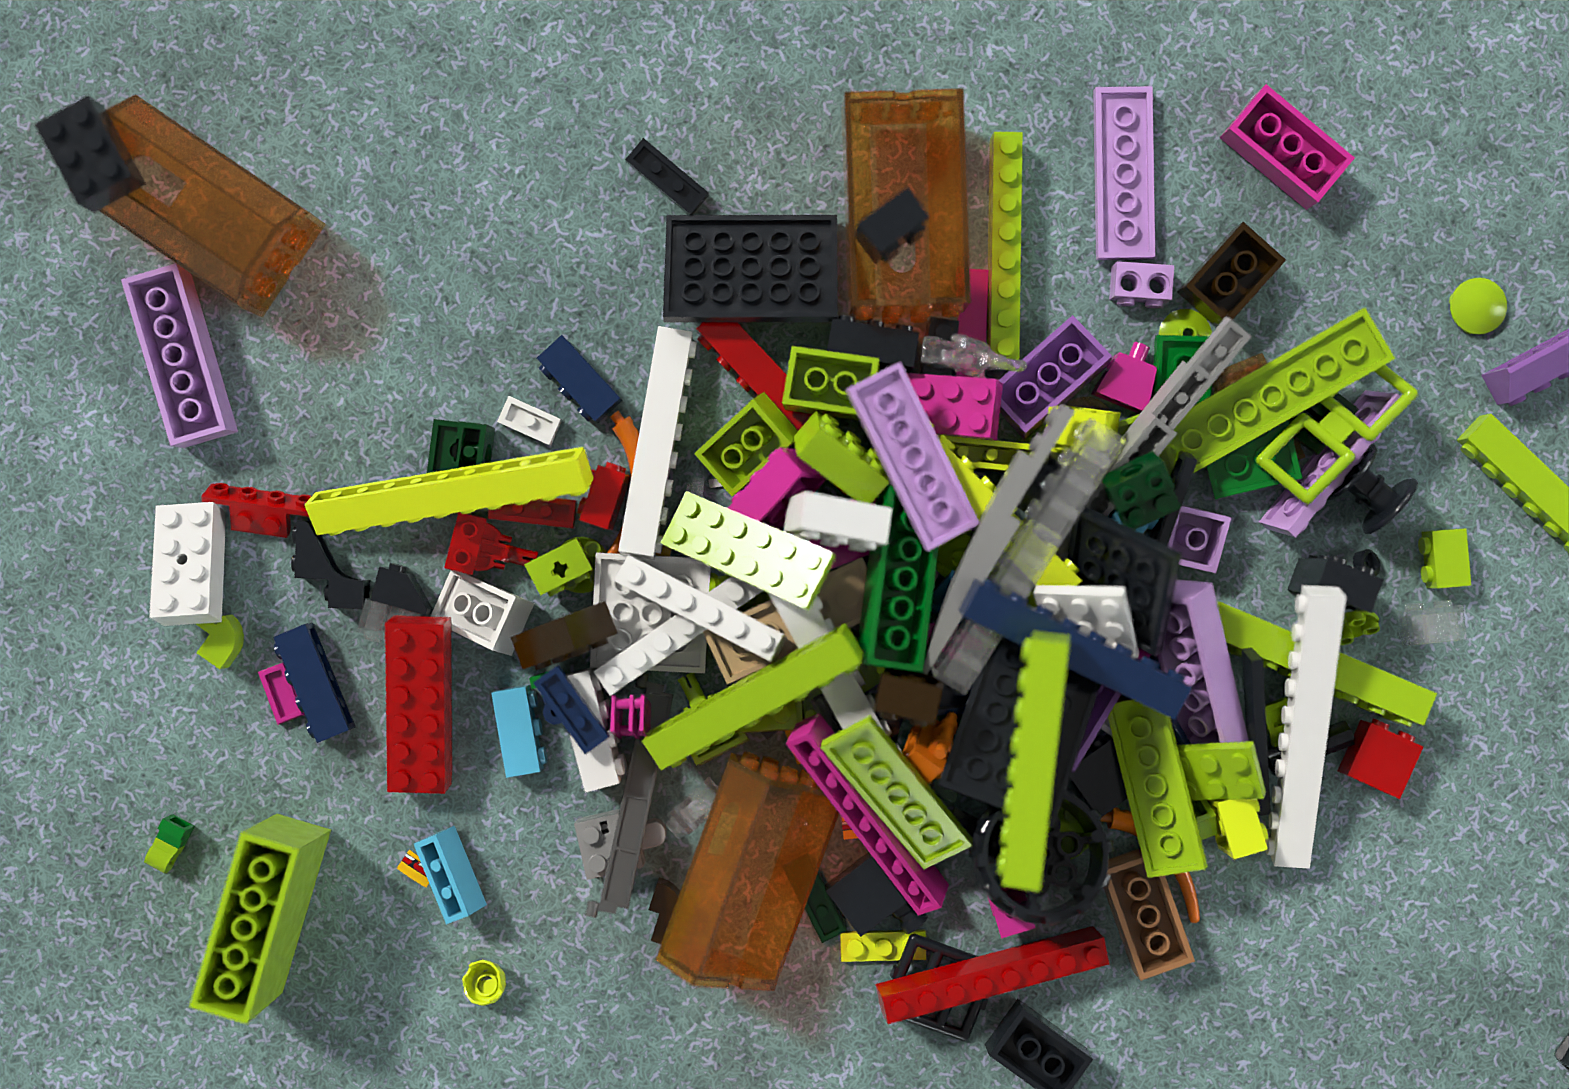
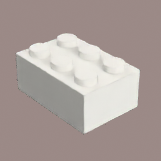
(837, 521)

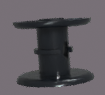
(1375, 493)

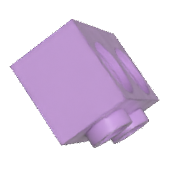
(1140, 275)

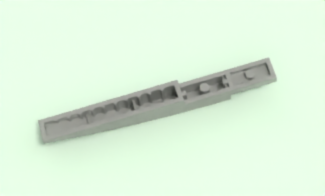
(1176, 397)
(994, 530)

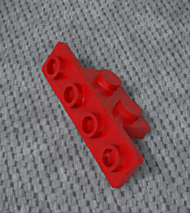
(256, 509)

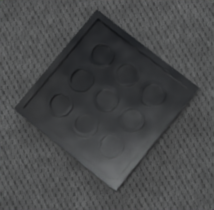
(1123, 557)

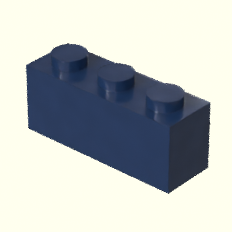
(578, 380)

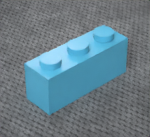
(519, 730)
(450, 874)

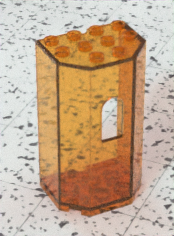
(894, 145)
(223, 221)
(749, 876)

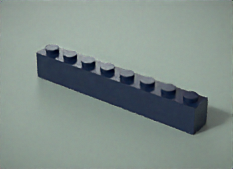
(1087, 652)

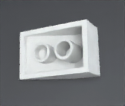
(482, 611)

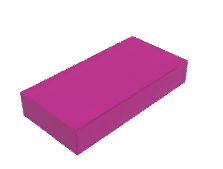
(280, 694)

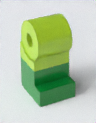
(168, 843)

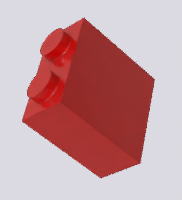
(604, 496)
(1381, 757)

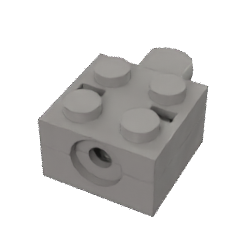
(596, 840)

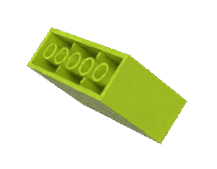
(259, 917)

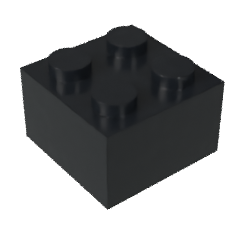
(892, 226)

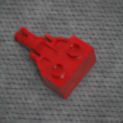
(478, 545)

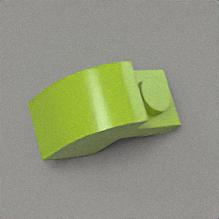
(223, 642)

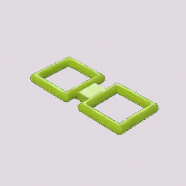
(1333, 433)

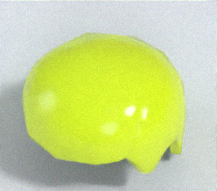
(484, 991)

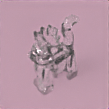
(967, 356)

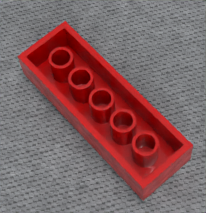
(418, 704)

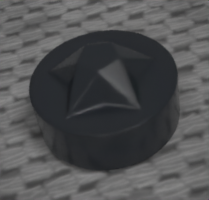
(1367, 559)

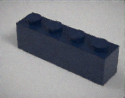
(313, 682)

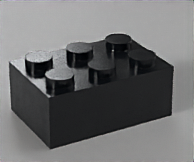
(90, 154)
(874, 341)
(1356, 583)
(1037, 1050)

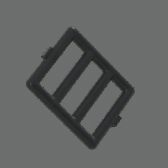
(938, 951)

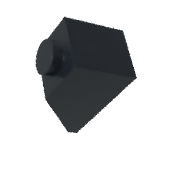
(400, 590)

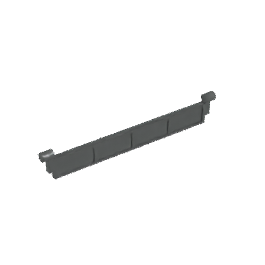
(633, 810)

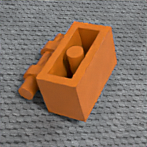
(930, 746)

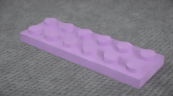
(1124, 173)
(912, 456)
(1290, 514)

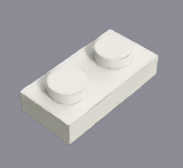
(529, 420)

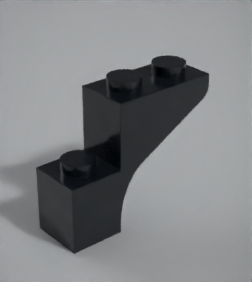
(315, 561)

